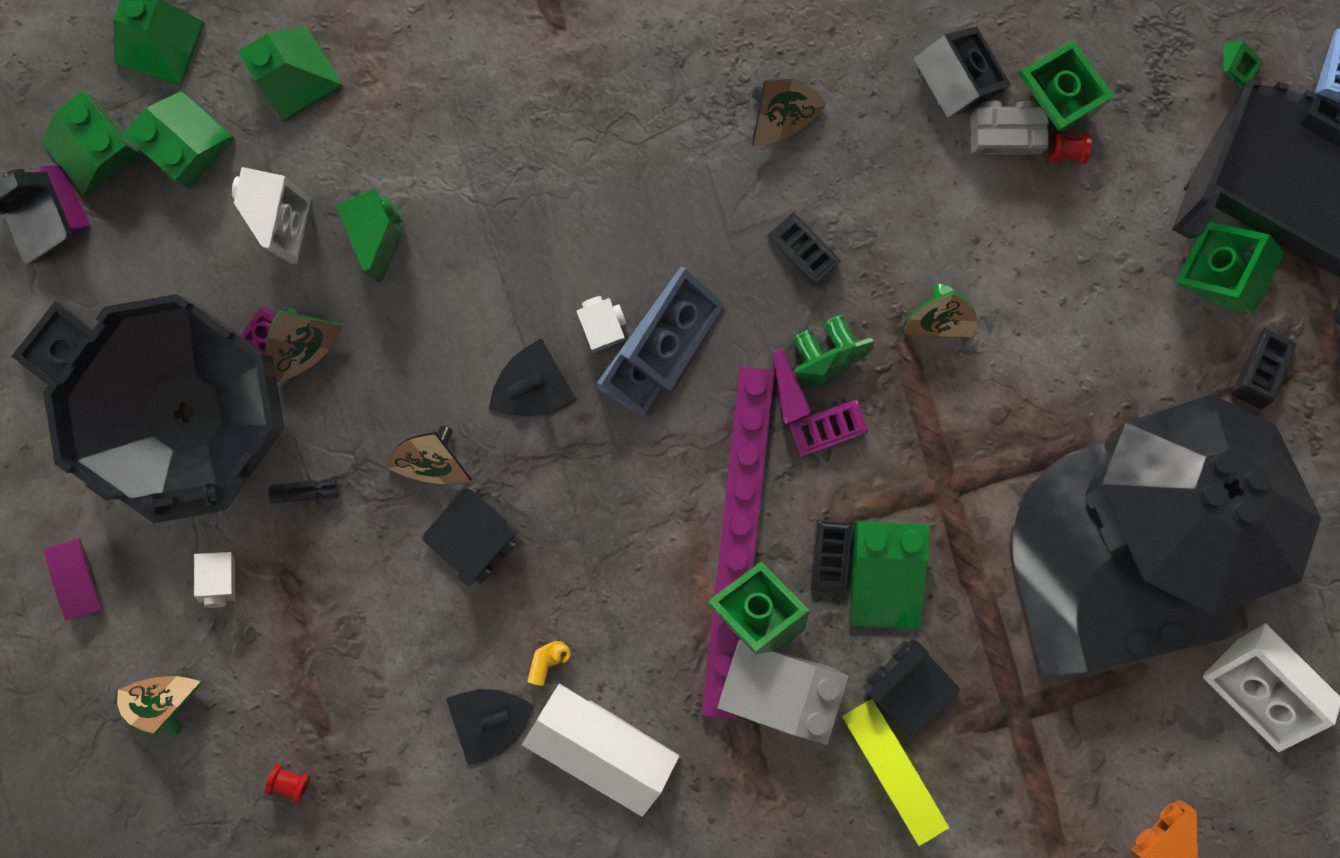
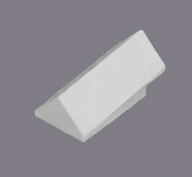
(601, 750)

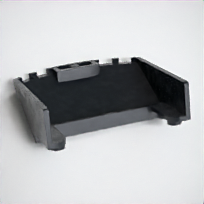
(1273, 171)

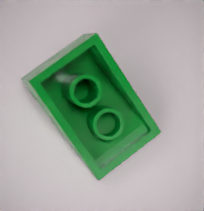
(888, 574)

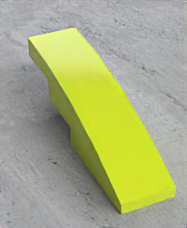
(895, 772)

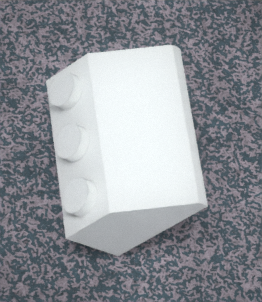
(273, 210)
(1274, 689)

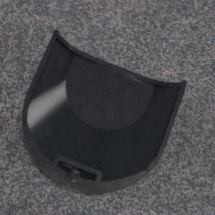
(1079, 598)

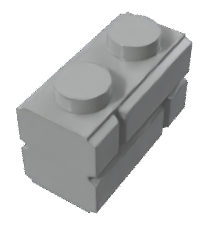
(1009, 129)

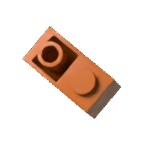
(1172, 835)

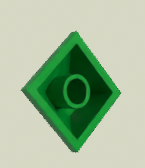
(155, 38)
(290, 70)
(761, 610)

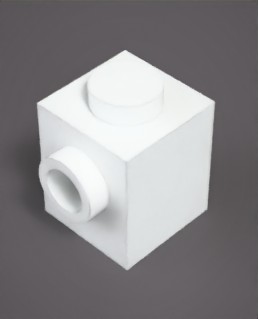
(601, 323)
(214, 578)

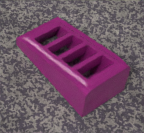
(790, 396)
(856, 417)

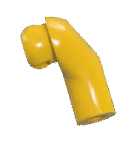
(546, 657)

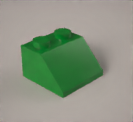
(1066, 86)
(179, 137)
(88, 143)
(372, 229)
(1231, 267)

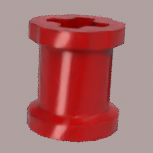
(1070, 147)
(287, 784)

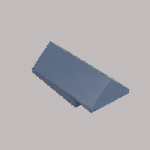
(661, 343)

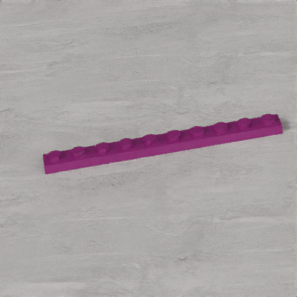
(739, 519)

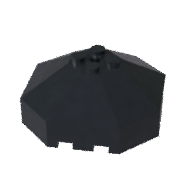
(120, 400)
(1168, 503)

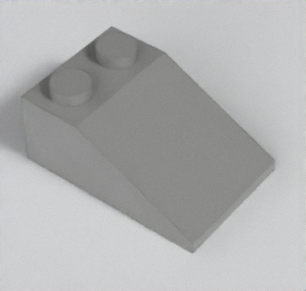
(783, 692)

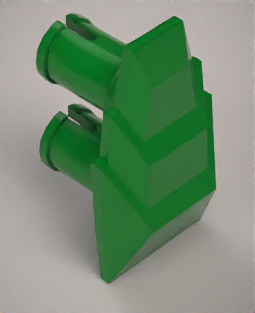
(820, 367)

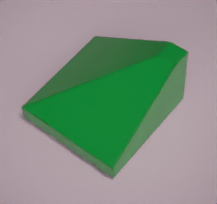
(1240, 62)

